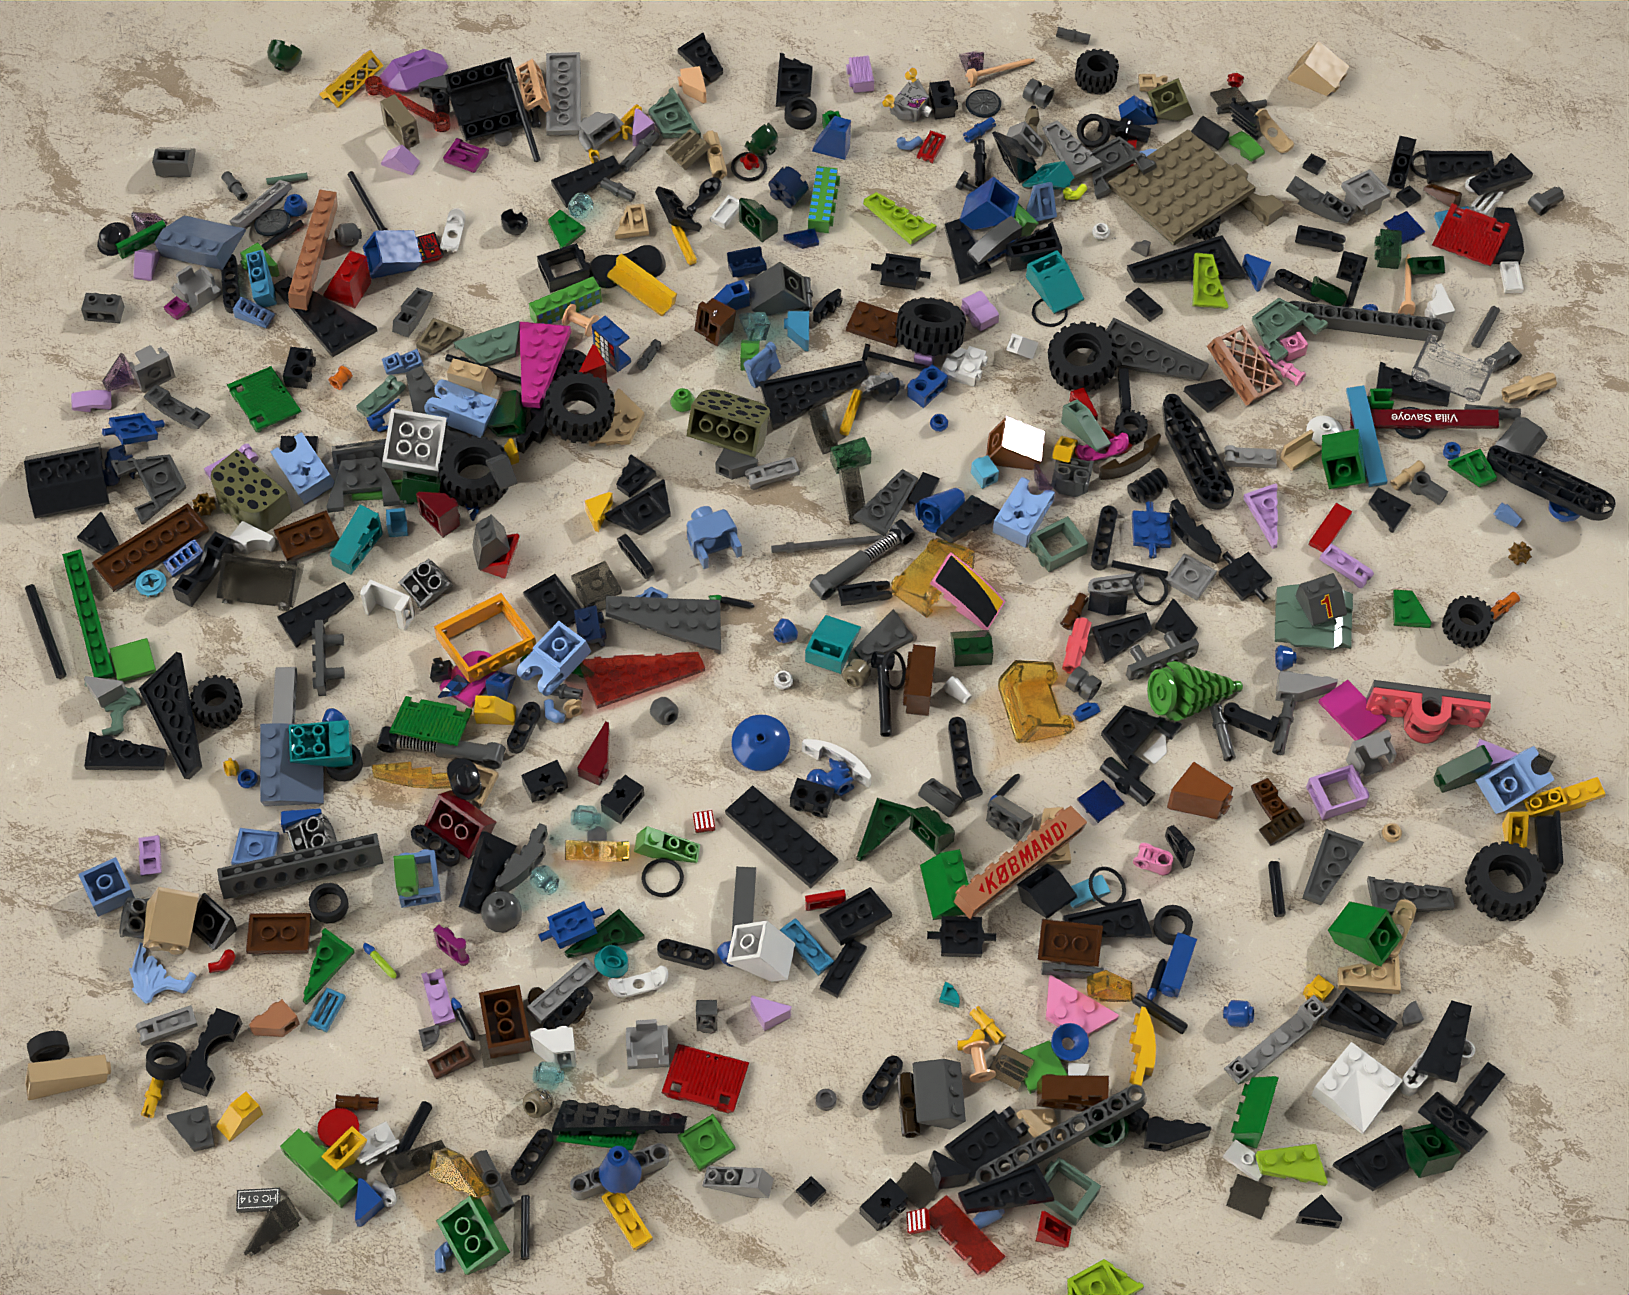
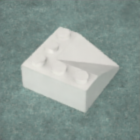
(414, 442)
(1356, 1088)

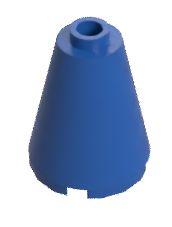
(938, 508)
(619, 1171)

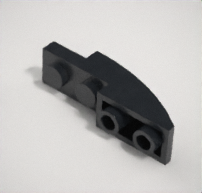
(535, 430)
(1194, 536)

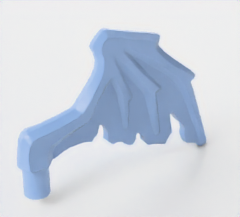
(151, 979)

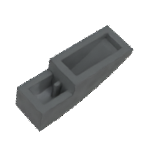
(996, 240)
(412, 312)

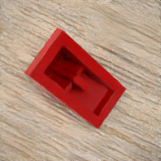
(1053, 1231)

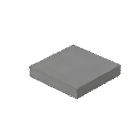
(1190, 576)

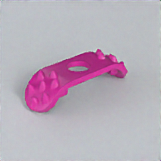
(1118, 446)

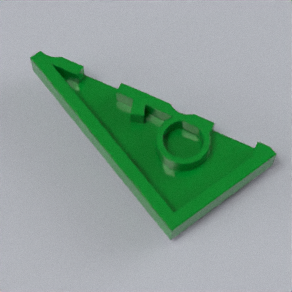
(330, 957)

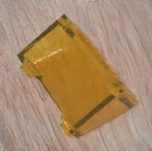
(914, 583)
(1031, 702)

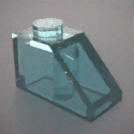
(755, 325)

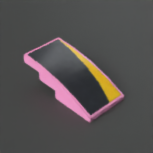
(968, 591)

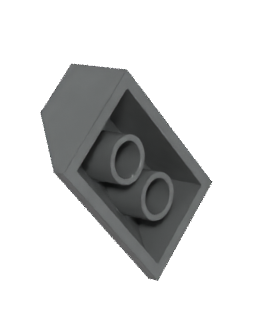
(939, 1093)

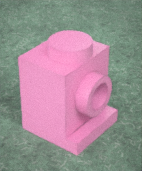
(1295, 345)

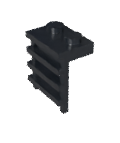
(1245, 118)
(1352, 270)

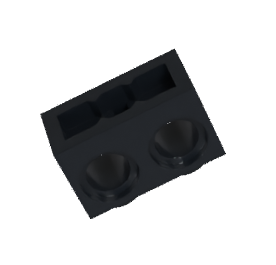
(942, 99)
(299, 367)
(813, 792)

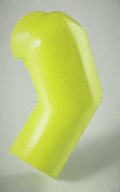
(1068, 194)

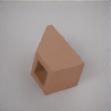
(275, 1022)

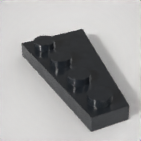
(1454, 164)
(1505, 173)
(960, 243)
(967, 518)
(486, 866)
(1446, 1047)

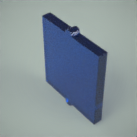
(1405, 223)
(1100, 801)

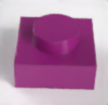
(176, 308)

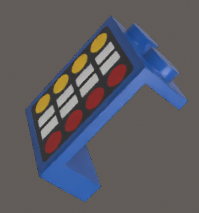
(608, 338)

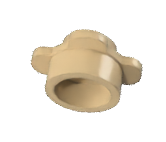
(573, 708)

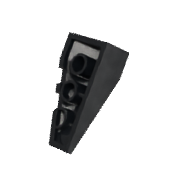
(1512, 245)

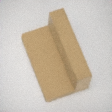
(1299, 451)

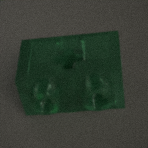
(1388, 248)
(850, 454)

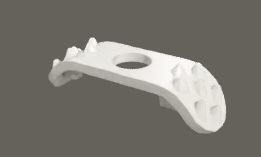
(454, 223)
(653, 981)

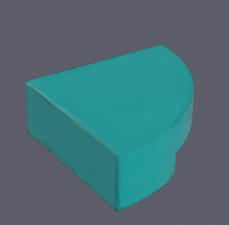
(949, 996)

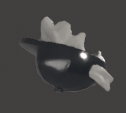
(882, 387)

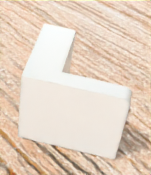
(1022, 346)

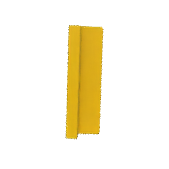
(642, 285)

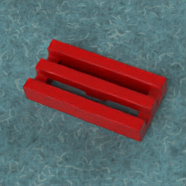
(927, 156)
(824, 900)

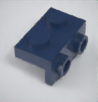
(746, 262)
(589, 625)

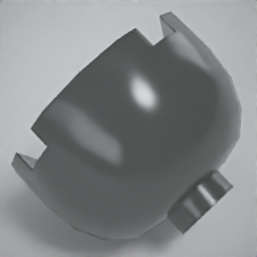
(501, 911)

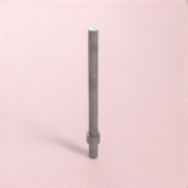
(791, 547)

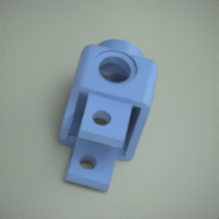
(711, 533)

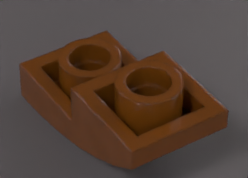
(1268, 798)

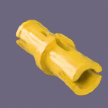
(987, 1025)
(152, 1097)

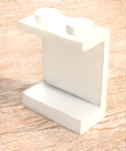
(379, 594)

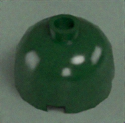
(282, 55)
(763, 141)
(1112, 1135)

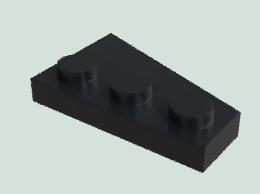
(674, 211)
(1120, 634)

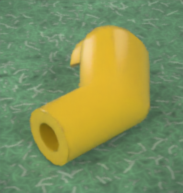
(977, 1035)

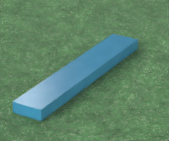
(1363, 421)

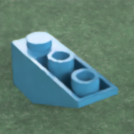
(260, 279)

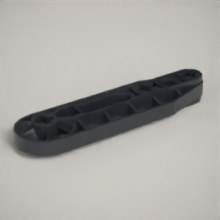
(1209, 479)
(1551, 483)

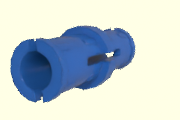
(979, 129)

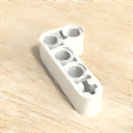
(1412, 1089)

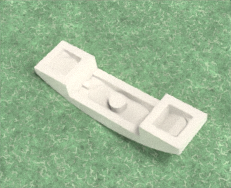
(817, 748)

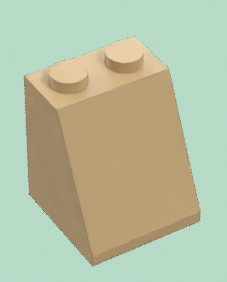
(1319, 70)
(472, 376)
(169, 920)

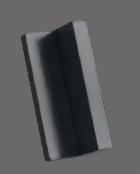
(1549, 842)

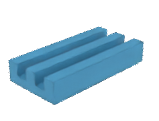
(319, 1025)

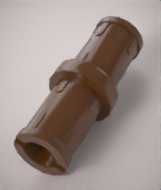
(1074, 611)
(357, 1102)

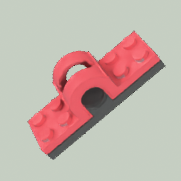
(1427, 707)

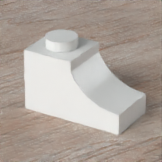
(1440, 306)
(249, 538)

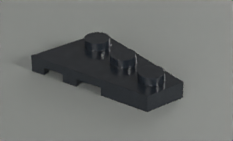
(699, 53)

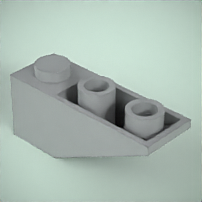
(1302, 686)
(739, 1181)

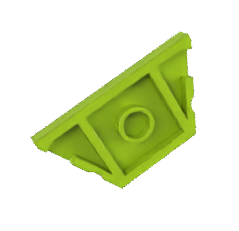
(1102, 1280)

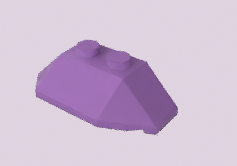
(409, 70)

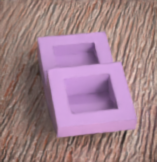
(91, 399)
(150, 855)

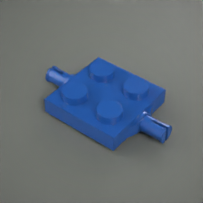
(133, 428)
(1151, 529)
(571, 925)

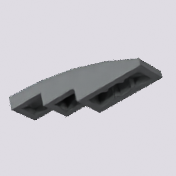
(744, 896)

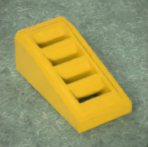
(1064, 449)

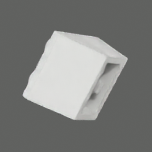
(555, 1045)

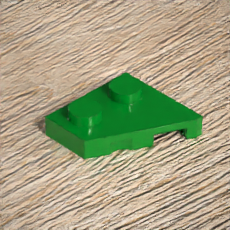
(565, 228)
(1474, 468)

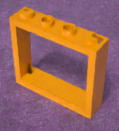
(475, 616)

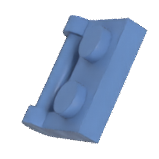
(762, 365)

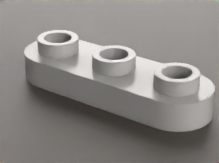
(1122, 581)

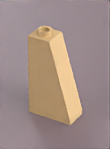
(65, 1075)

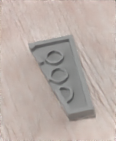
(1070, 150)

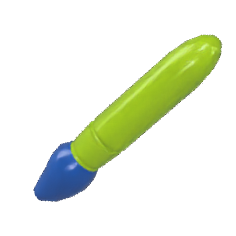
(370, 950)

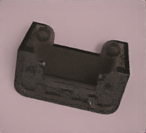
(259, 581)

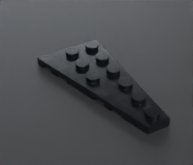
(1179, 264)
(329, 322)
(170, 706)
(613, 1120)

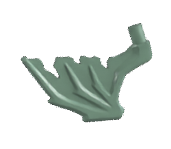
(119, 709)

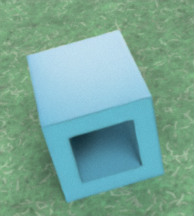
(984, 471)

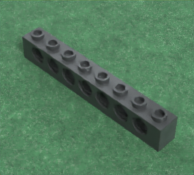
(300, 866)

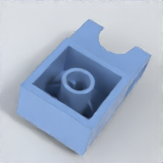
(462, 407)
(304, 469)
(1022, 513)
(554, 658)
(1519, 781)

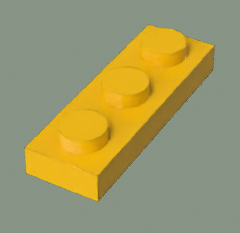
(627, 1219)

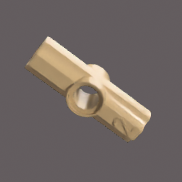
(715, 155)
(1529, 387)

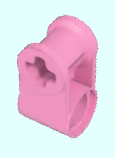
(1152, 859)

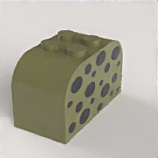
(729, 421)
(249, 493)

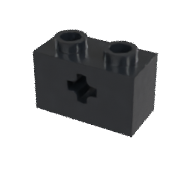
(535, 781)
(622, 799)
(889, 1194)

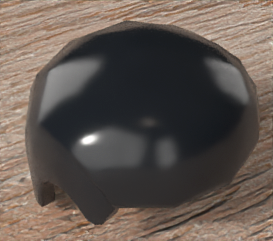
(513, 223)

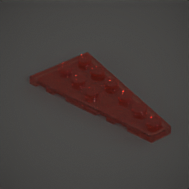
(631, 675)

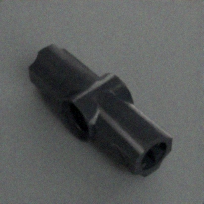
(1127, 130)
(1127, 781)

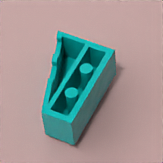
(357, 540)

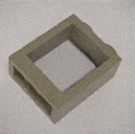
(399, 122)

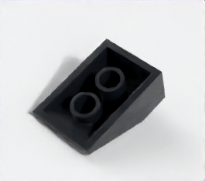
(1015, 157)

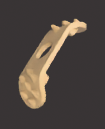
(1281, 141)
(1403, 916)

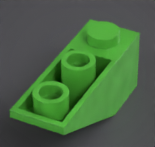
(660, 844)

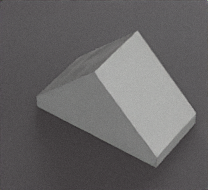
(105, 690)

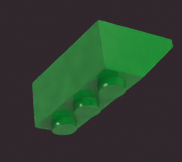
(942, 879)
(1254, 1110)
(472, 1235)

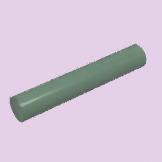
(288, 178)

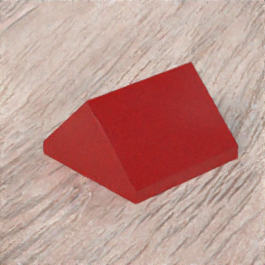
(594, 364)
(501, 565)

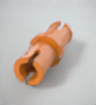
(1507, 603)

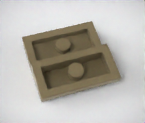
(688, 149)

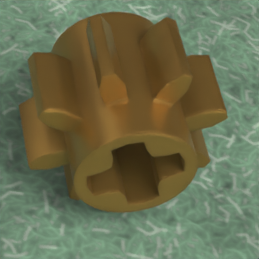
(204, 504)
(1520, 553)

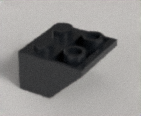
(1046, 891)

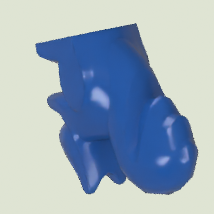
(836, 778)

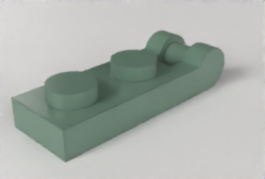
(381, 396)

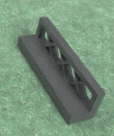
(358, 451)

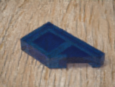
(802, 239)

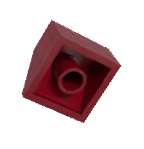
(439, 511)

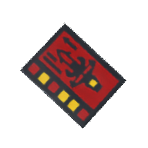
(429, 247)

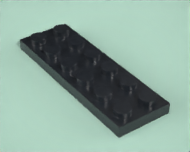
(781, 836)

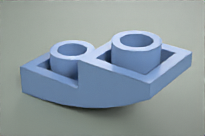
(399, 364)

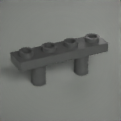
(1177, 652)
(323, 673)

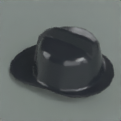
(110, 236)
(464, 778)

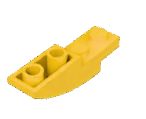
(1564, 799)
(1143, 1046)

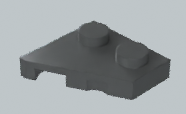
(194, 1127)

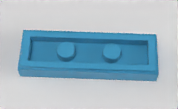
(807, 947)

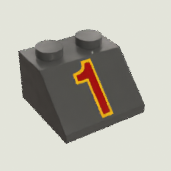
(1322, 599)

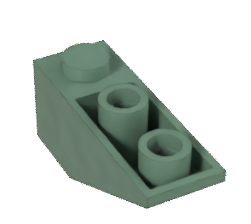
(1084, 425)

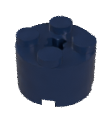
(788, 186)

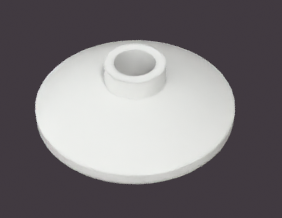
(1317, 426)

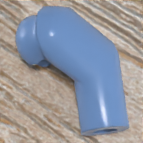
(908, 145)
(553, 714)
(441, 1256)

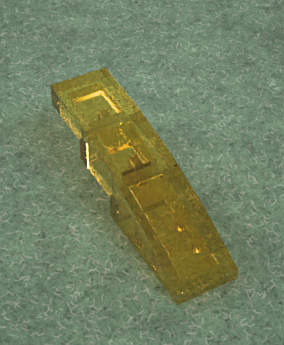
(406, 775)

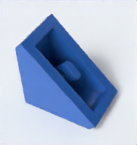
(1256, 269)
(500, 684)
(367, 1203)

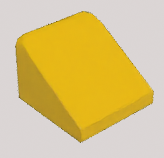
(512, 452)

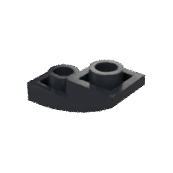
(828, 303)

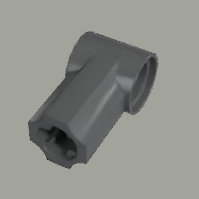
(1542, 202)
(1505, 355)
(1424, 486)

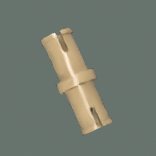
(1407, 475)

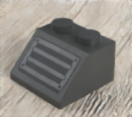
(489, 541)

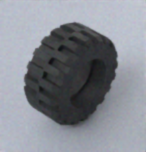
(930, 326)
(1077, 337)
(579, 388)
(464, 454)
(1501, 903)

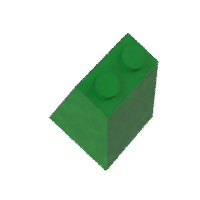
(1343, 459)
(1366, 932)

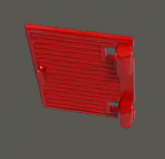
(1471, 234)
(705, 1078)

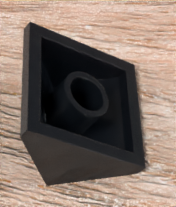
(212, 922)

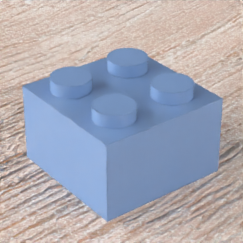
(106, 886)

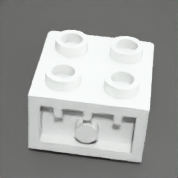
(379, 1140)

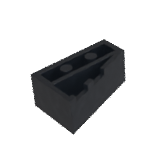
(1032, 247)
(1359, 1018)

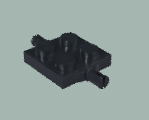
(900, 271)
(1245, 576)
(961, 936)

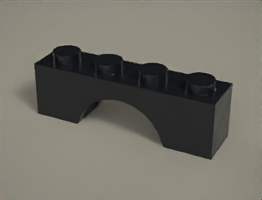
(191, 586)
(221, 1029)

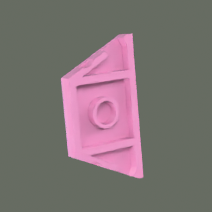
(1072, 1006)

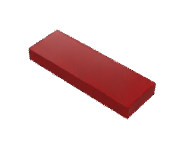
(1330, 527)

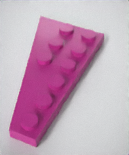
(540, 354)

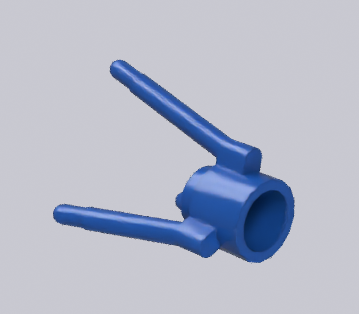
(376, 420)

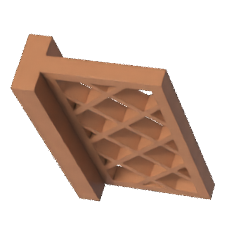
(1234, 369)

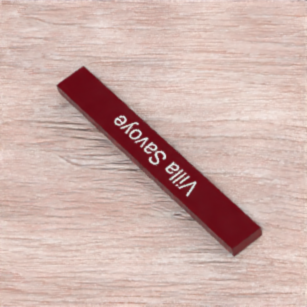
(1434, 418)

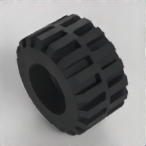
(1087, 67)
(1472, 609)
(211, 689)

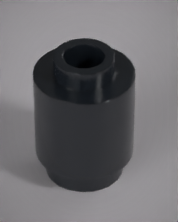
(441, 102)

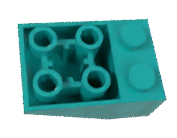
(1054, 282)
(831, 644)
(321, 743)

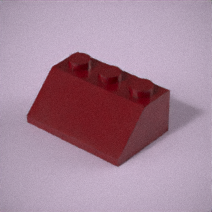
(458, 822)

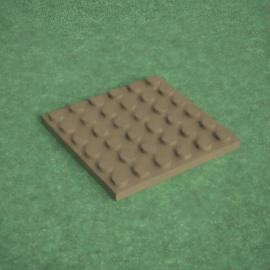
(1185, 188)

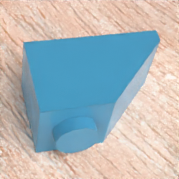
(798, 328)

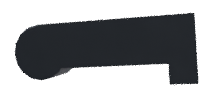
(1250, 721)

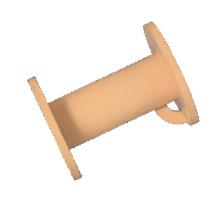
(572, 316)
(981, 1073)

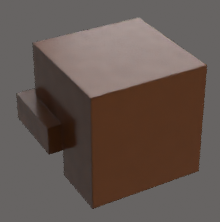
(715, 321)

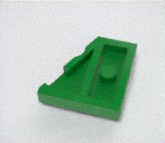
(1408, 610)

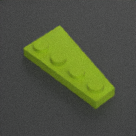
(898, 218)

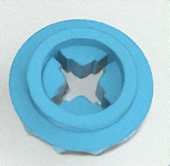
(156, 577)

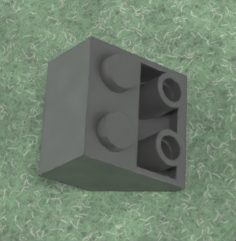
(173, 161)
(1008, 817)

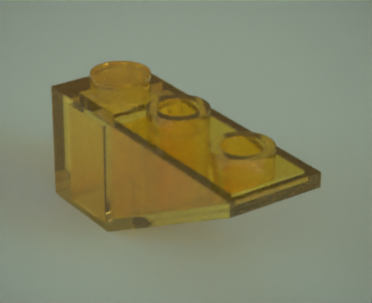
(597, 850)
(454, 1169)

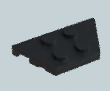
(793, 80)
(642, 510)
(1376, 1161)

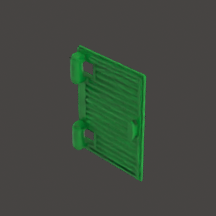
(264, 397)
(430, 721)
(606, 1141)

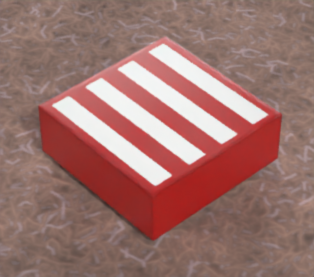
(704, 821)
(918, 1221)

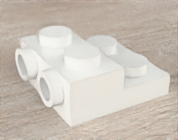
(965, 365)

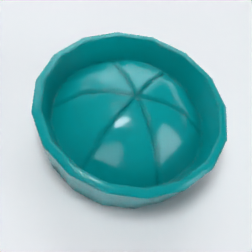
(611, 961)

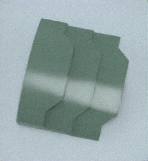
(1294, 627)

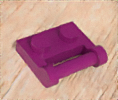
(463, 158)
(451, 945)

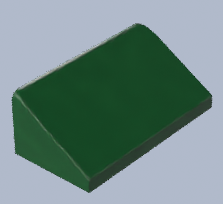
(1427, 265)
(1328, 292)

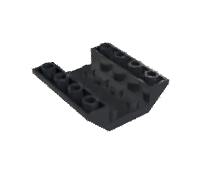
(483, 99)
(66, 480)

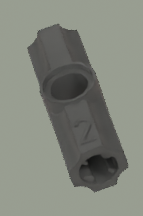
(486, 1170)

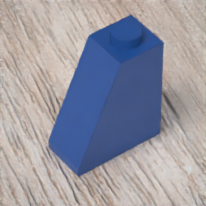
(834, 138)
(1177, 965)

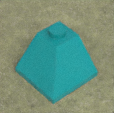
(1055, 172)

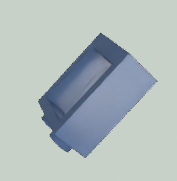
(428, 894)

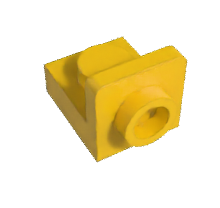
(1319, 987)

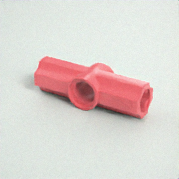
(1076, 644)

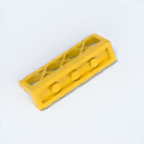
(345, 76)

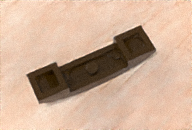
(1116, 470)

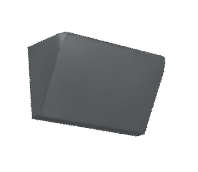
(940, 797)

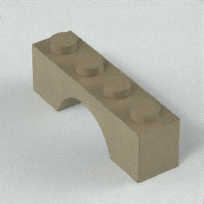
(1265, 208)

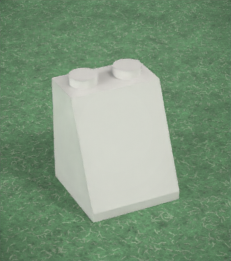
(761, 950)

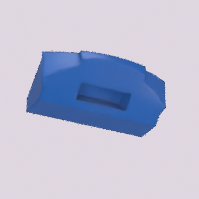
(1086, 710)

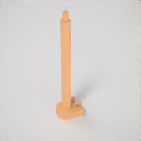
(973, 75)
(1407, 306)

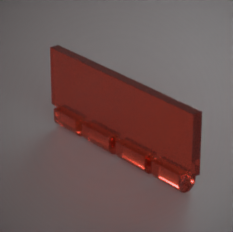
(969, 1238)

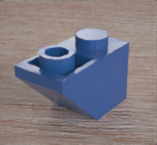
(1138, 111)
(735, 295)

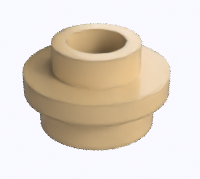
(1391, 827)

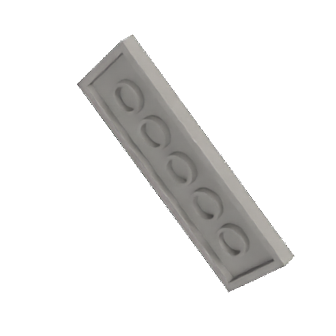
(564, 93)

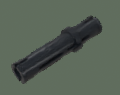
(980, 157)

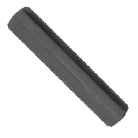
(1485, 326)

